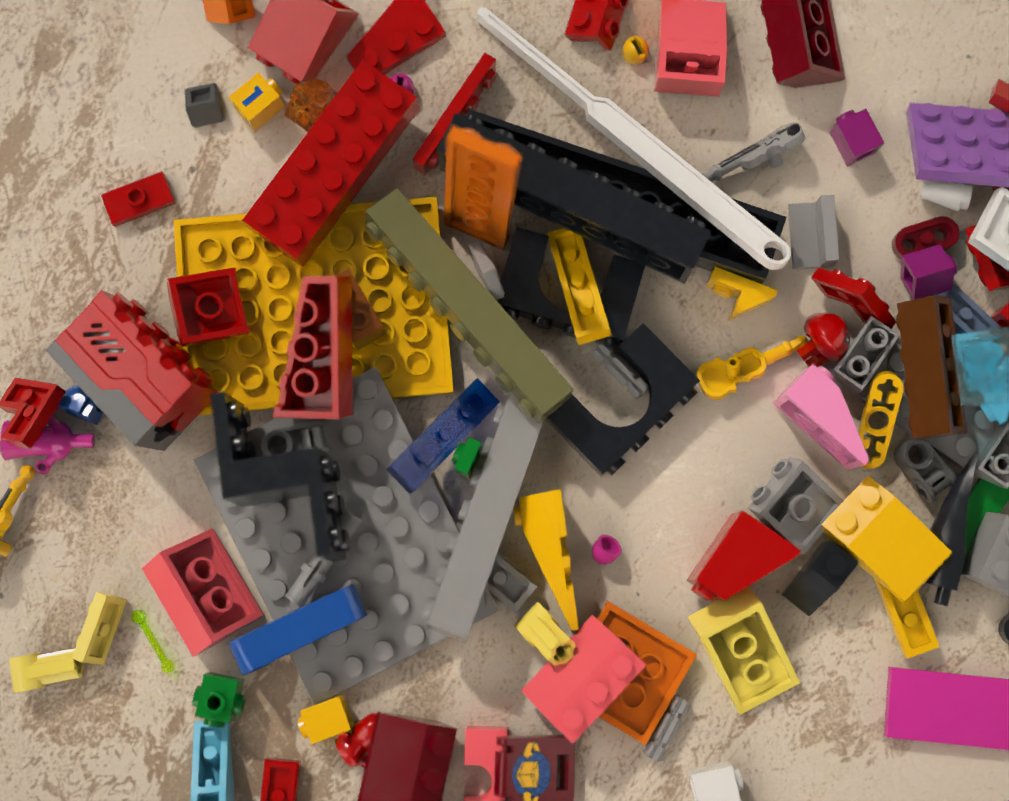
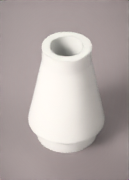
(947, 194)

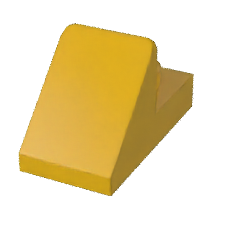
(748, 293)

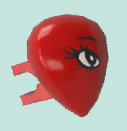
(828, 339)

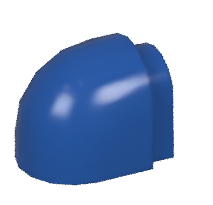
(80, 405)

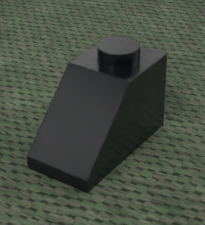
(820, 577)

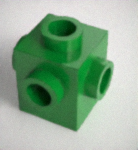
(228, 690)

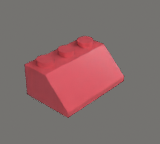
(202, 591)
(585, 686)

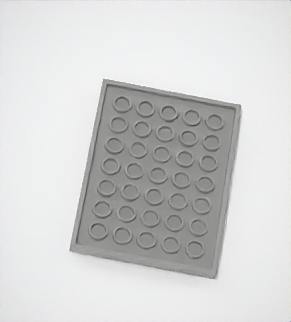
(390, 553)

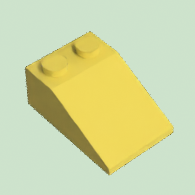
(744, 649)

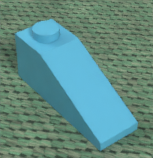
(212, 764)

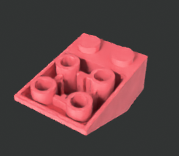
(691, 47)

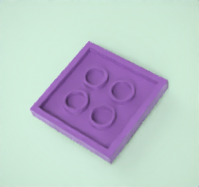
(959, 144)

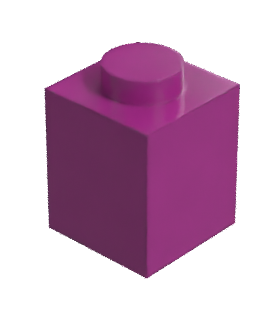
(856, 136)
(927, 272)

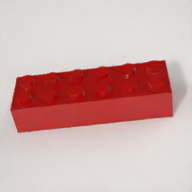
(332, 163)

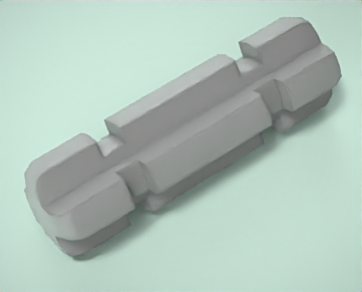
(620, 370)
(667, 728)

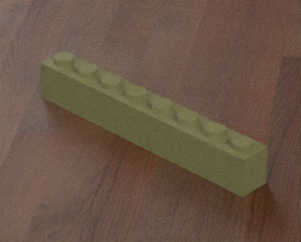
(468, 306)

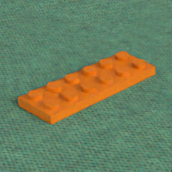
(480, 186)

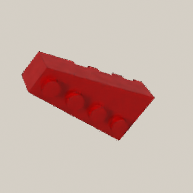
(320, 352)

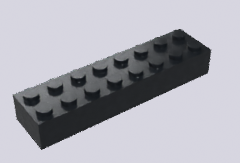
(596, 208)

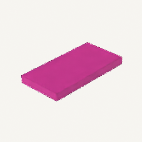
(947, 708)

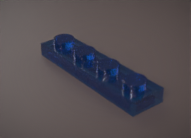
(442, 436)

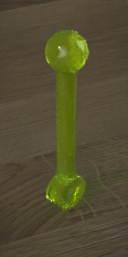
(139, 616)

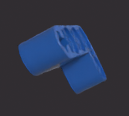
(297, 629)

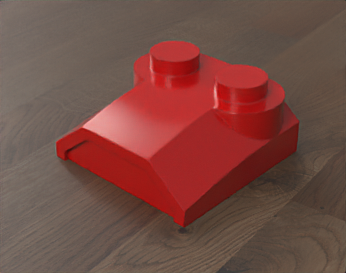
(206, 307)

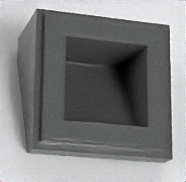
(203, 105)

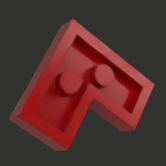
(857, 293)
(33, 406)

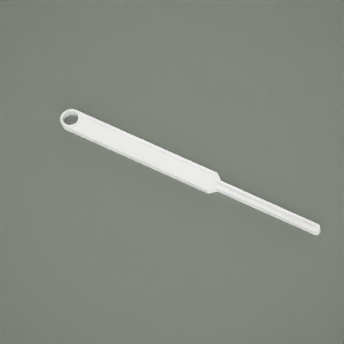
(650, 153)

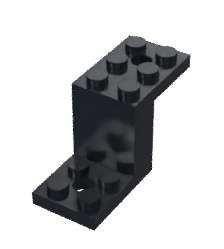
(279, 476)

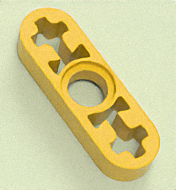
(893, 398)

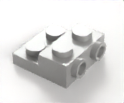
(794, 503)

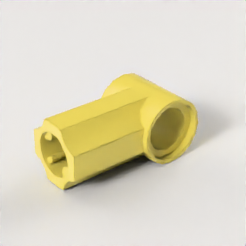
(543, 632)
(37, 670)

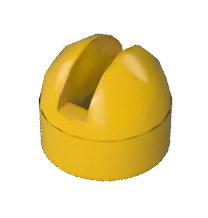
(630, 53)

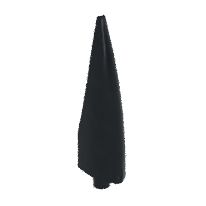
(951, 530)

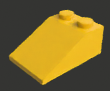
(886, 539)

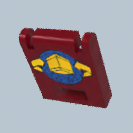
(531, 768)

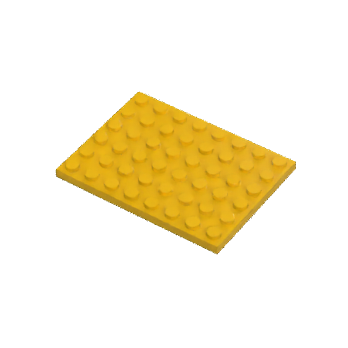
(249, 367)

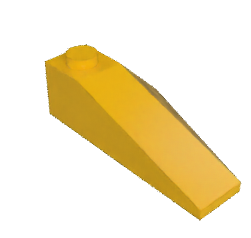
(546, 534)

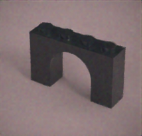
(525, 298)
(667, 383)

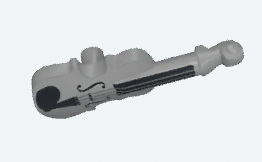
(767, 149)

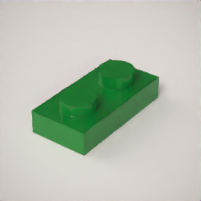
(466, 457)

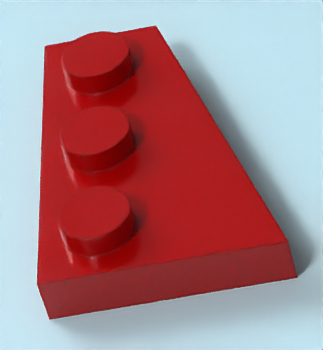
(397, 36)

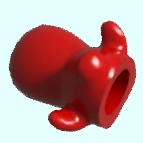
(355, 746)

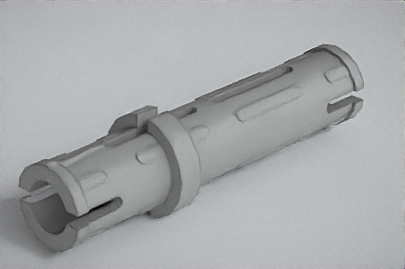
(299, 592)

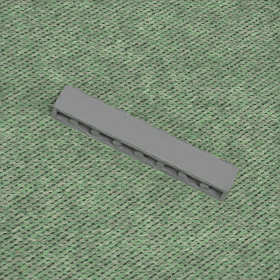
(484, 522)

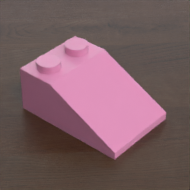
(822, 413)

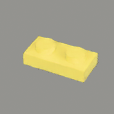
(99, 628)

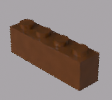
(930, 367)

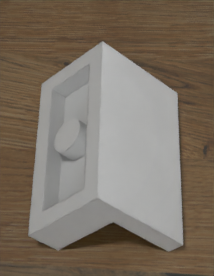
(814, 234)

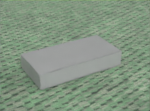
(486, 270)

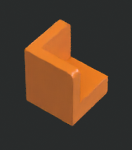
(228, 10)

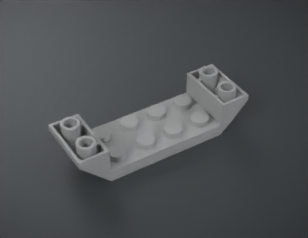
(878, 351)

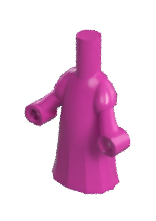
(54, 442)

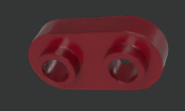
(922, 235)

